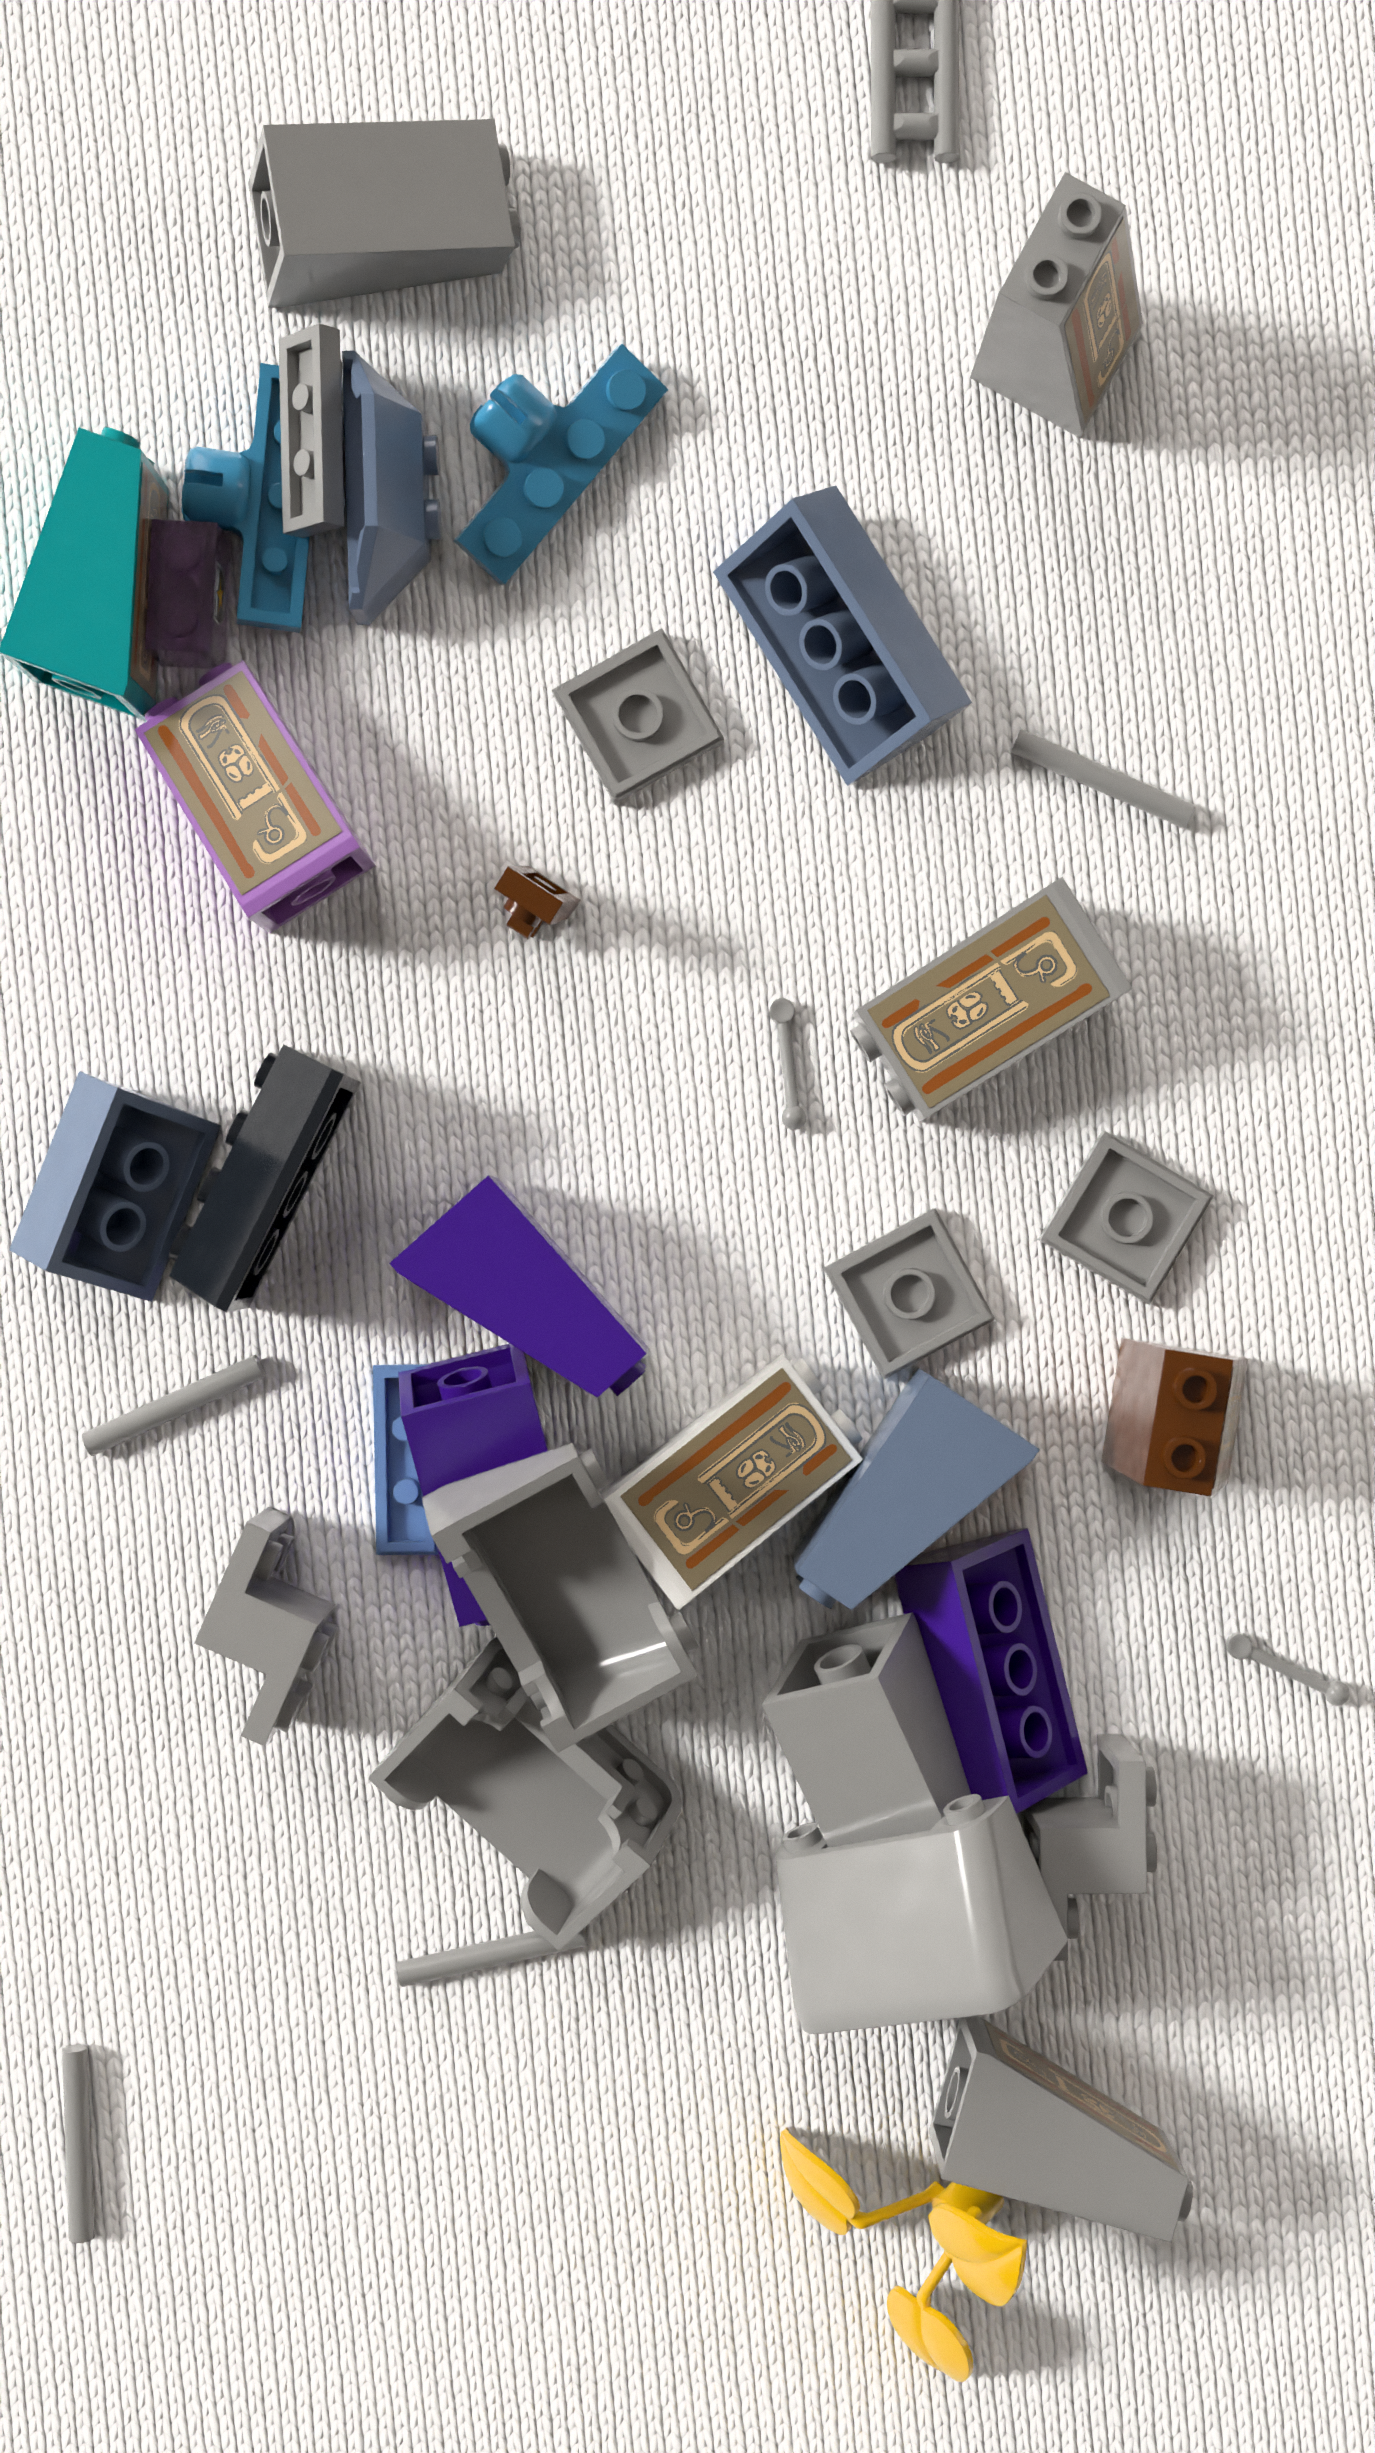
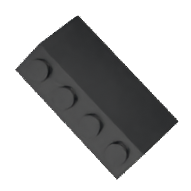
(262, 1179)

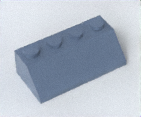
(841, 633)

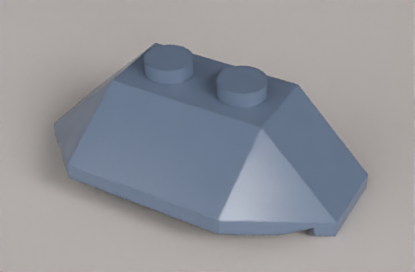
(385, 489)

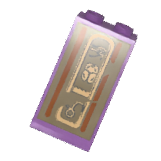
(253, 796)

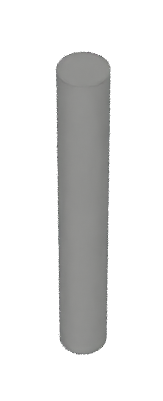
(1103, 779)
(173, 1405)
(480, 1957)
(78, 2143)

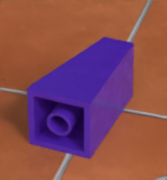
(520, 1285)
(465, 1421)

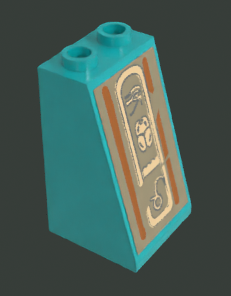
(88, 579)

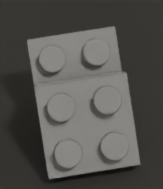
(268, 1625)
(1098, 1840)

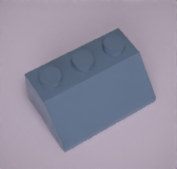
(114, 1188)

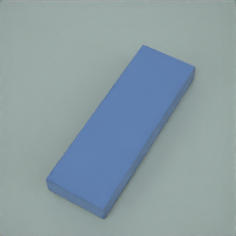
(398, 1494)

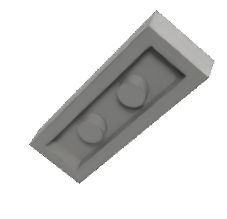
(311, 431)

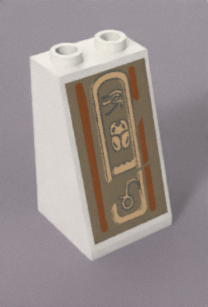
(732, 1478)

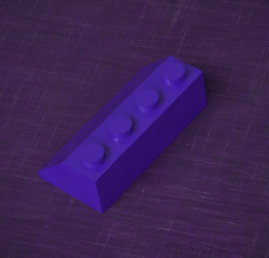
(996, 1665)

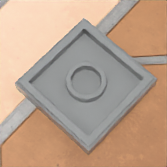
(638, 716)
(1125, 1217)
(909, 1293)

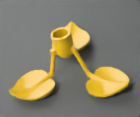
(982, 2257)

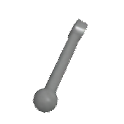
(782, 1012)
(1241, 1647)

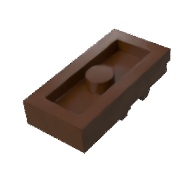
(533, 900)

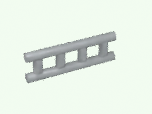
(940, 63)

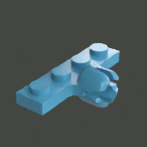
(550, 454)
(246, 498)

